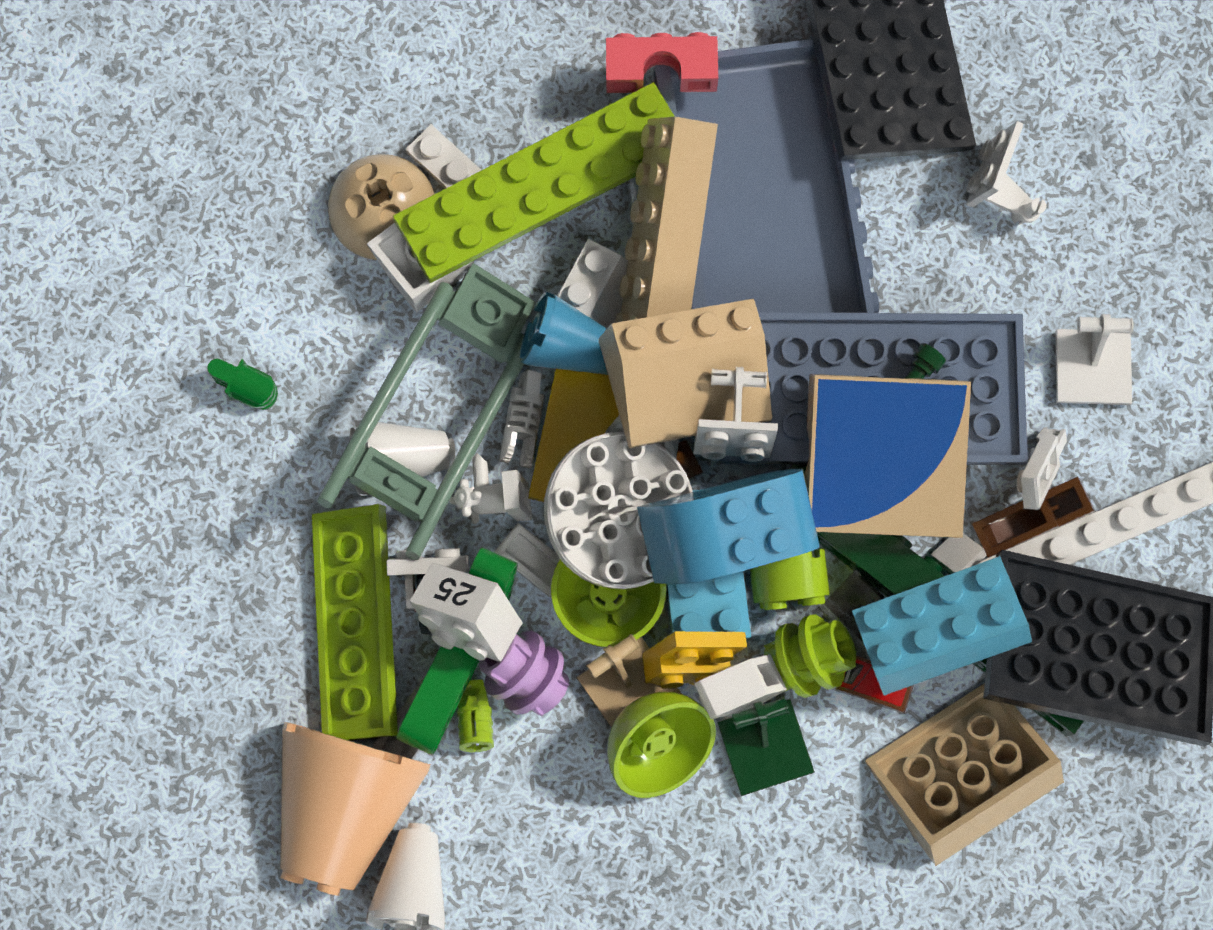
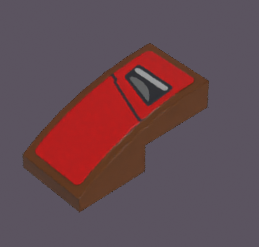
(863, 684)

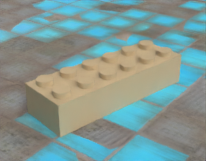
(667, 217)

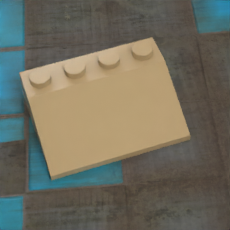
(665, 367)
(965, 773)

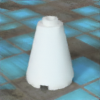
(413, 447)
(411, 884)

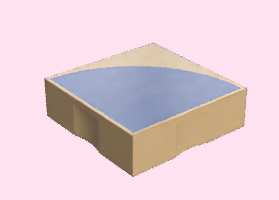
(887, 455)

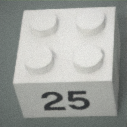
(466, 612)

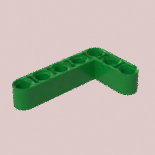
(450, 669)

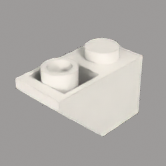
(740, 687)

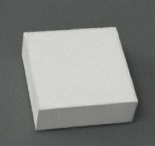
(958, 554)

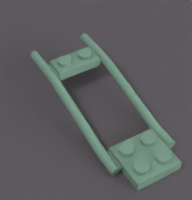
(489, 318)

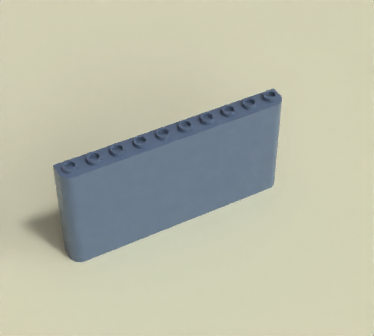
(778, 197)

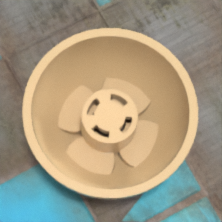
(359, 216)

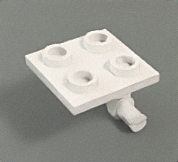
(995, 185)
(1095, 361)
(735, 438)

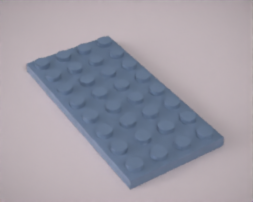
(881, 345)

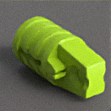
(475, 707)

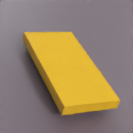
(577, 410)

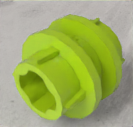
(812, 654)

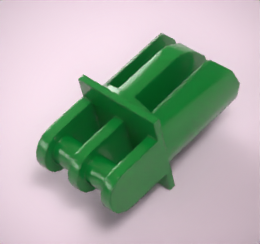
(244, 383)

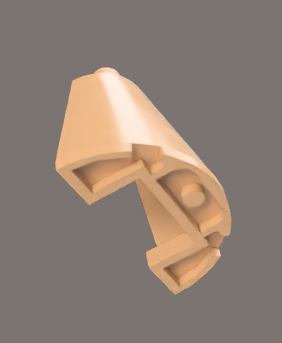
(338, 805)

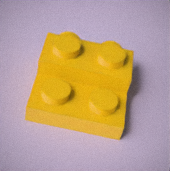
(690, 657)

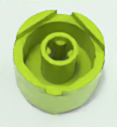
(794, 578)

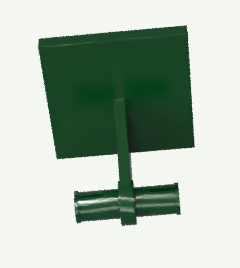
(765, 746)

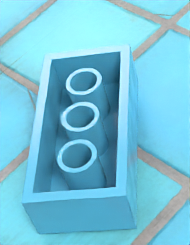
(709, 605)
(942, 625)

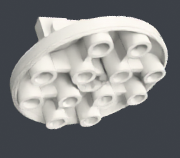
(595, 504)

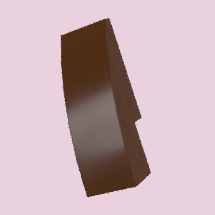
(1018, 525)

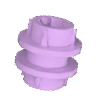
(527, 676)

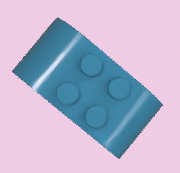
(729, 527)

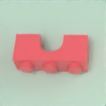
(690, 56)

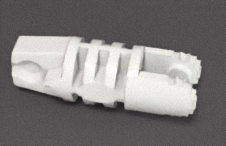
(523, 418)

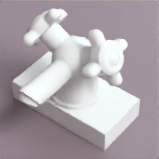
(483, 498)

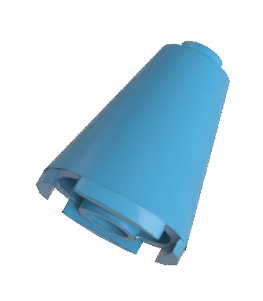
(562, 338)

